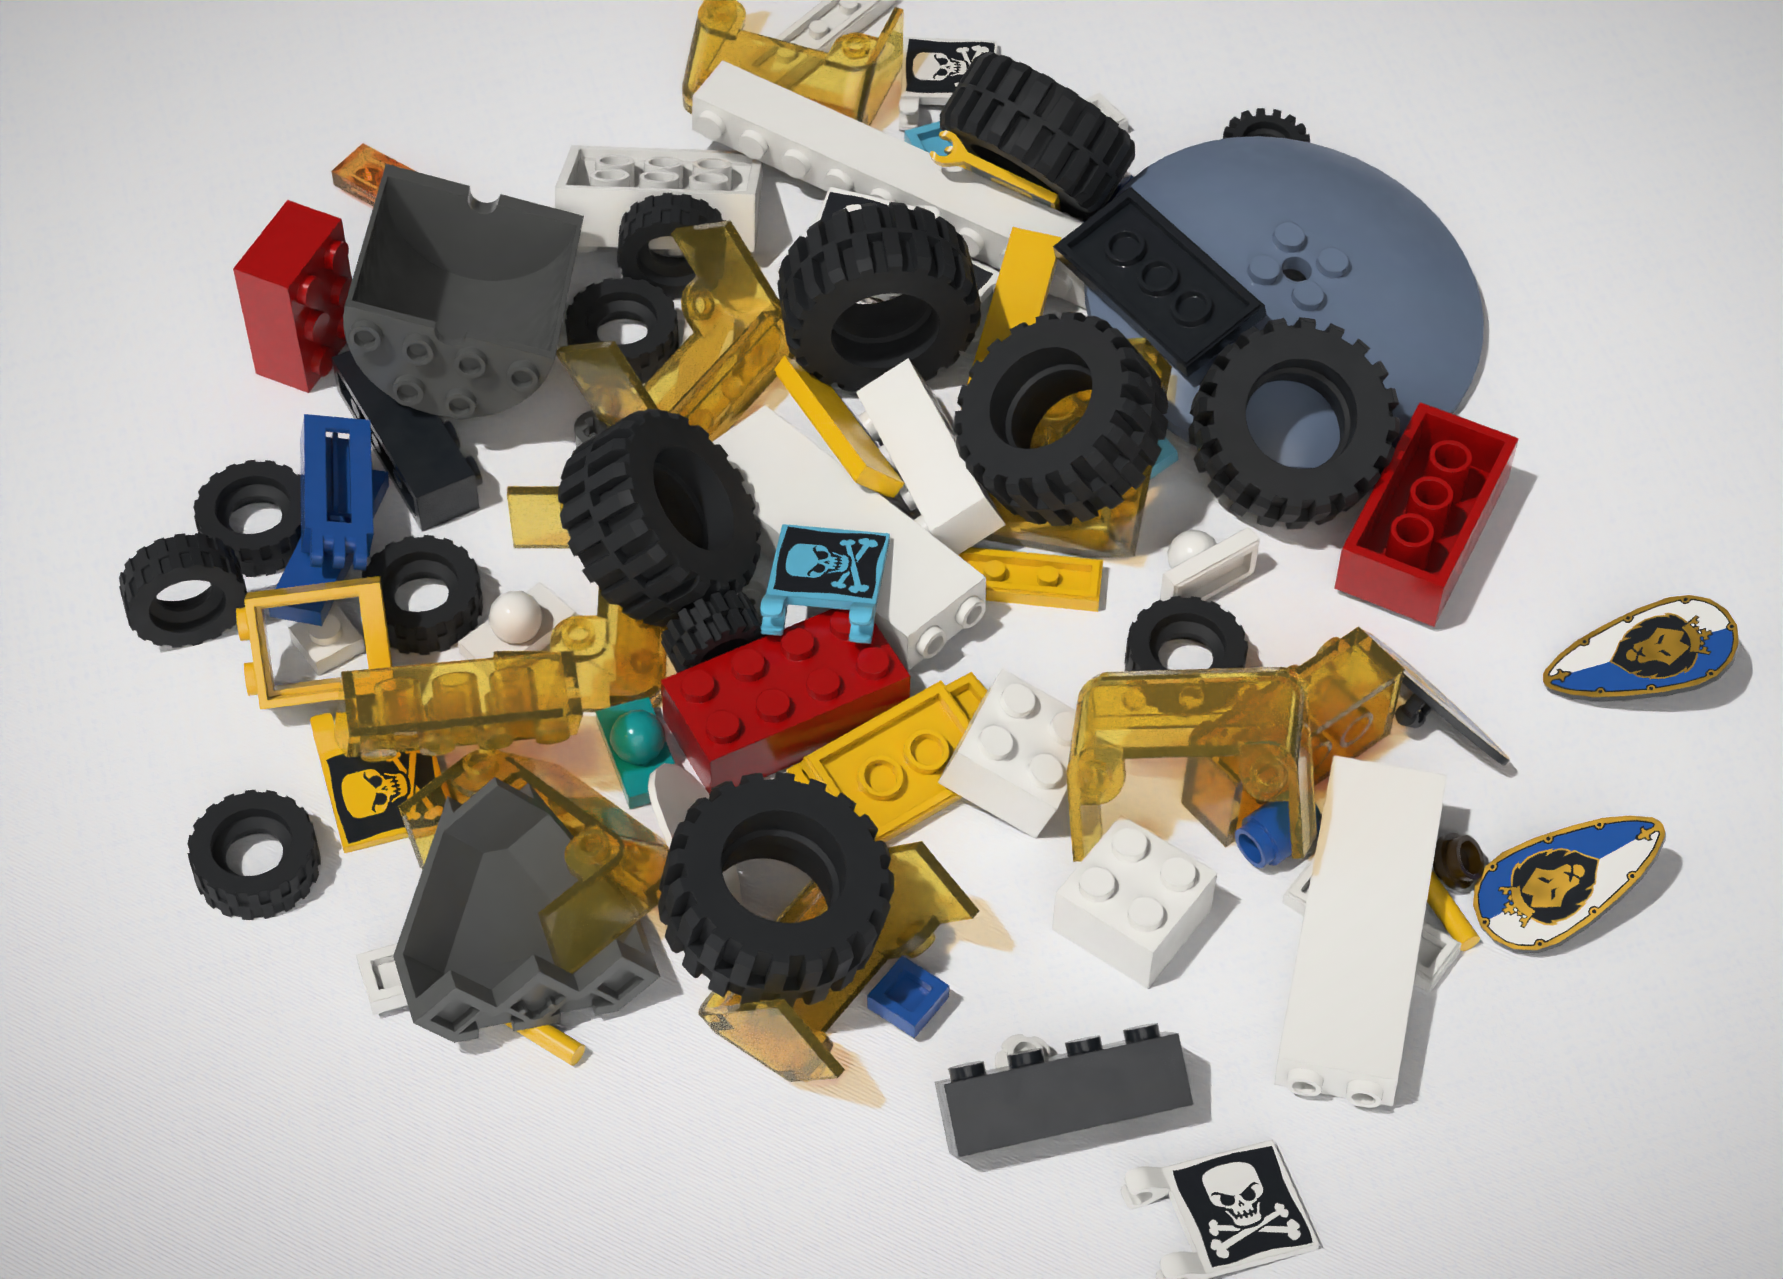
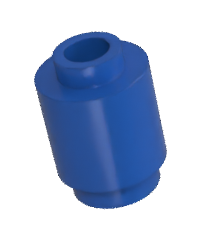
(1267, 835)

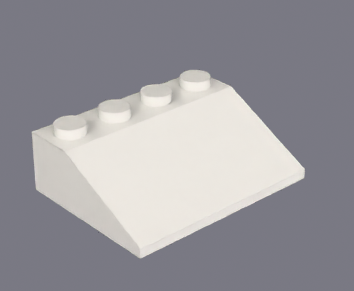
(609, 180)

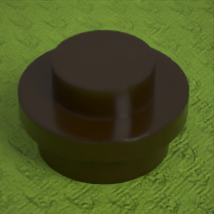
(1458, 860)

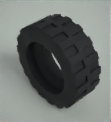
(654, 219)
(627, 300)
(247, 485)
(433, 559)
(177, 561)
(1188, 620)
(244, 816)

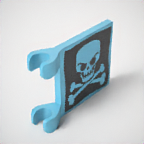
(827, 572)

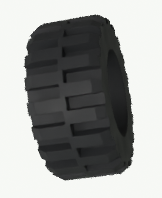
(1039, 132)
(869, 256)
(1333, 370)
(1096, 457)
(658, 516)
(790, 825)

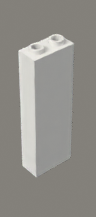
(924, 585)
(1361, 933)

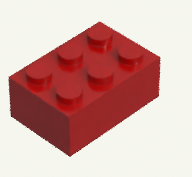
(295, 295)

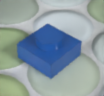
(908, 996)

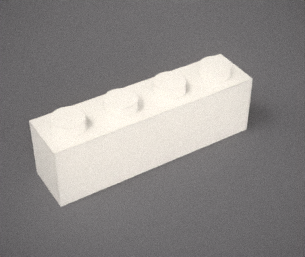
(925, 455)

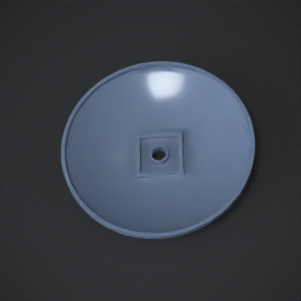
(1370, 266)

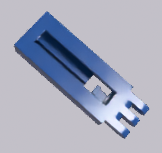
(337, 485)

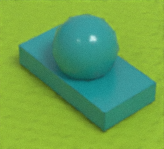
(634, 745)

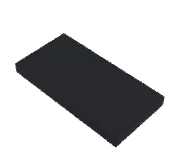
(1159, 281)

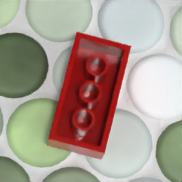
(1426, 514)
(780, 698)

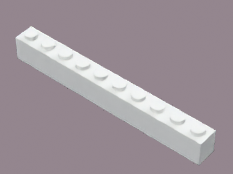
(849, 155)

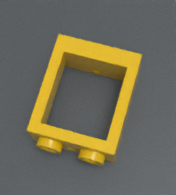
(252, 627)

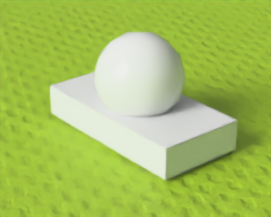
(1207, 567)
(517, 623)

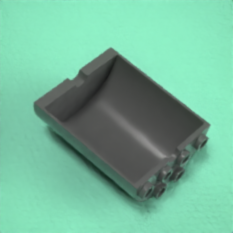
(458, 295)

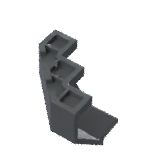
(474, 931)

